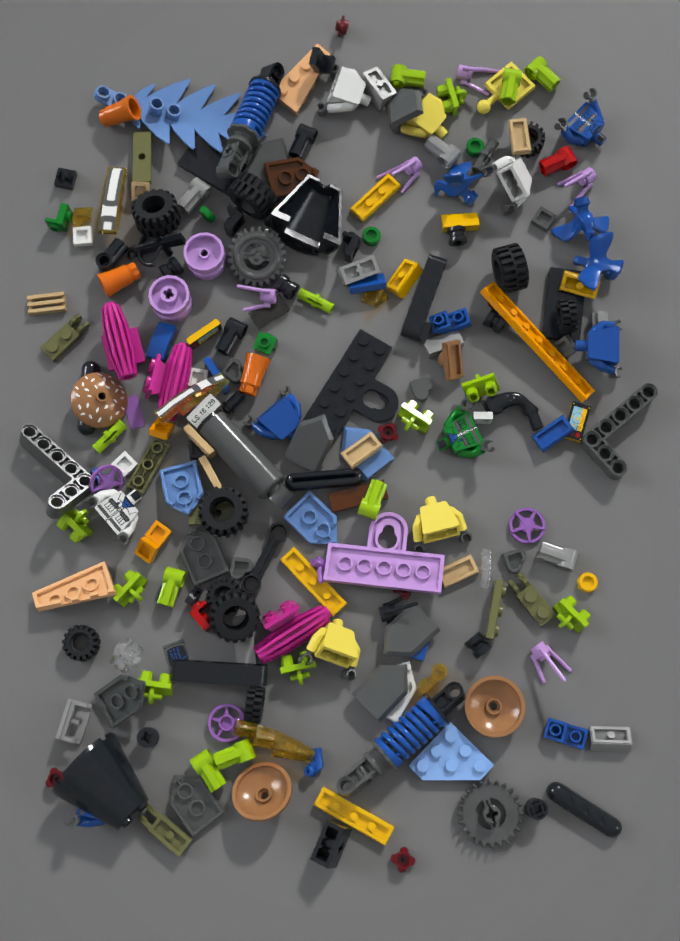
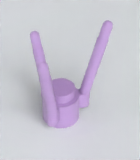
(465, 73)
(411, 166)
(583, 177)
(267, 296)
(543, 652)

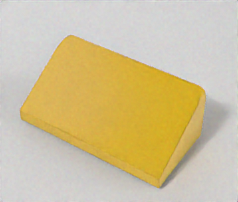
(468, 220)
(404, 278)
(571, 284)

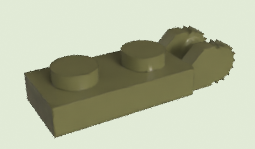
(64, 338)
(532, 601)
(166, 831)

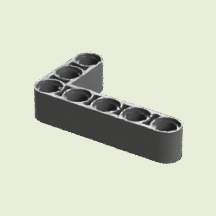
(613, 425)
(60, 468)

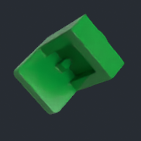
(62, 220)
(265, 343)

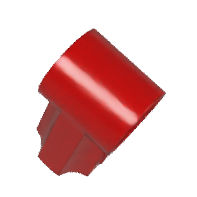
(562, 159)

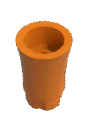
(120, 112)
(118, 278)
(253, 373)

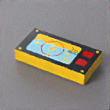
(204, 334)
(578, 418)

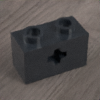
(331, 844)

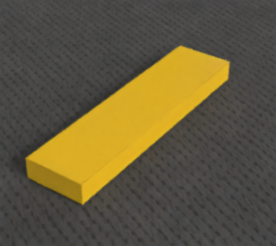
(308, 577)
(354, 815)

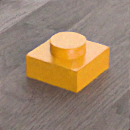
(160, 430)
(158, 533)
(146, 549)

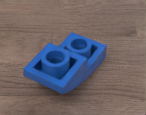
(454, 321)
(161, 341)
(566, 733)

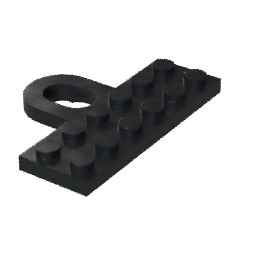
(351, 381)

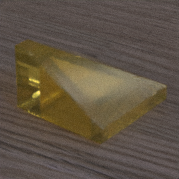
(81, 216)
(375, 298)

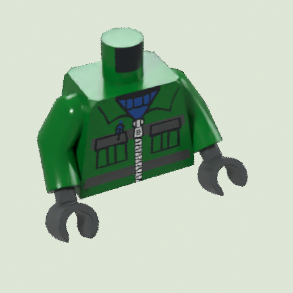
(462, 434)

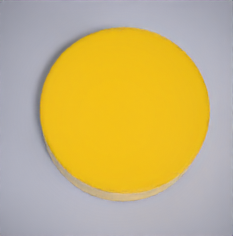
(587, 582)

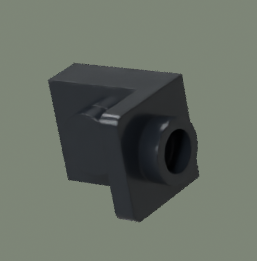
(320, 62)
(234, 222)
(352, 245)

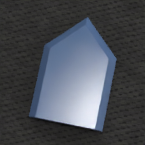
(372, 464)
(182, 486)
(313, 520)

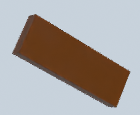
(349, 497)

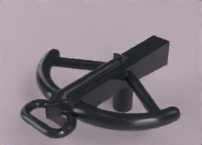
(156, 245)

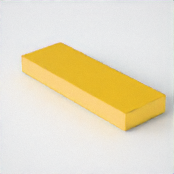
(375, 198)

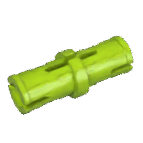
(316, 300)
(119, 427)

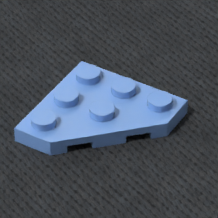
(450, 758)

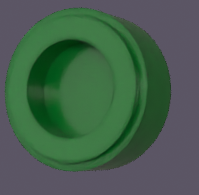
(474, 146)
(207, 214)
(371, 236)

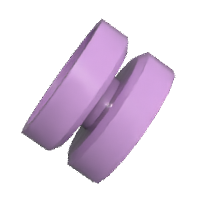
(205, 256)
(170, 298)

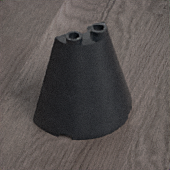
(310, 217)
(103, 783)

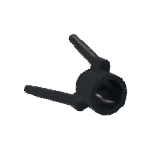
(388, 611)

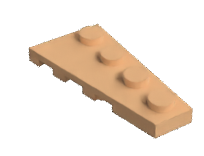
(298, 83)
(78, 588)

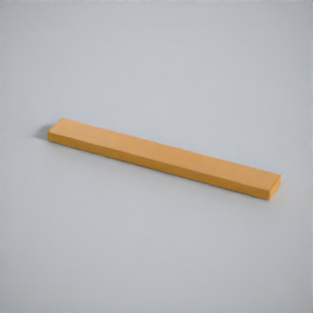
(537, 341)

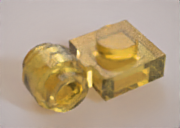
(427, 685)

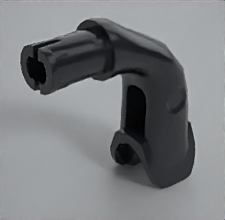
(507, 399)

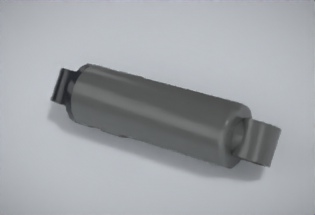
(244, 458)

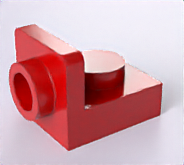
(202, 619)

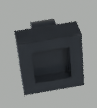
(65, 178)

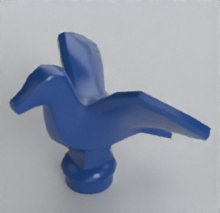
(458, 183)
(582, 220)
(598, 262)

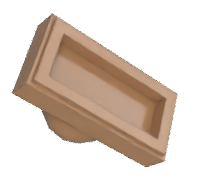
(451, 360)

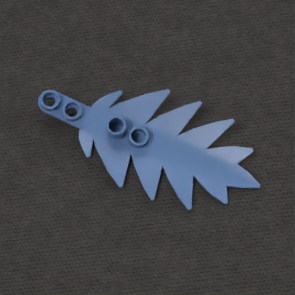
(185, 117)

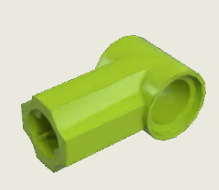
(539, 71)
(404, 77)
(511, 82)
(371, 503)
(172, 581)
(239, 752)
(205, 766)

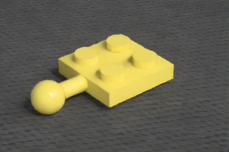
(495, 87)

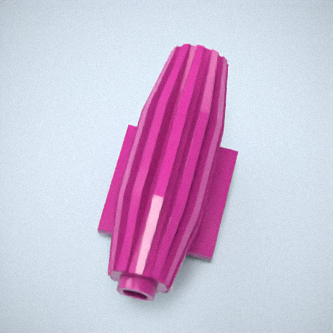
(120, 342)
(171, 377)
(289, 629)

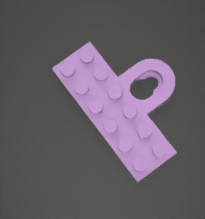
(384, 567)

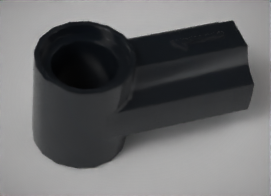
(304, 138)
(112, 255)
(233, 332)

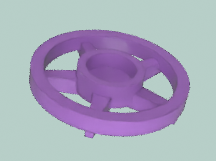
(106, 481)
(527, 525)
(226, 722)

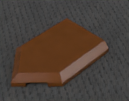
(287, 174)

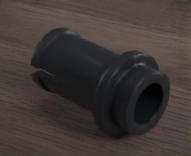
(232, 402)

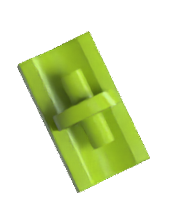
(453, 96)
(481, 386)
(413, 418)
(78, 522)
(131, 590)
(569, 616)
(289, 667)
(156, 689)

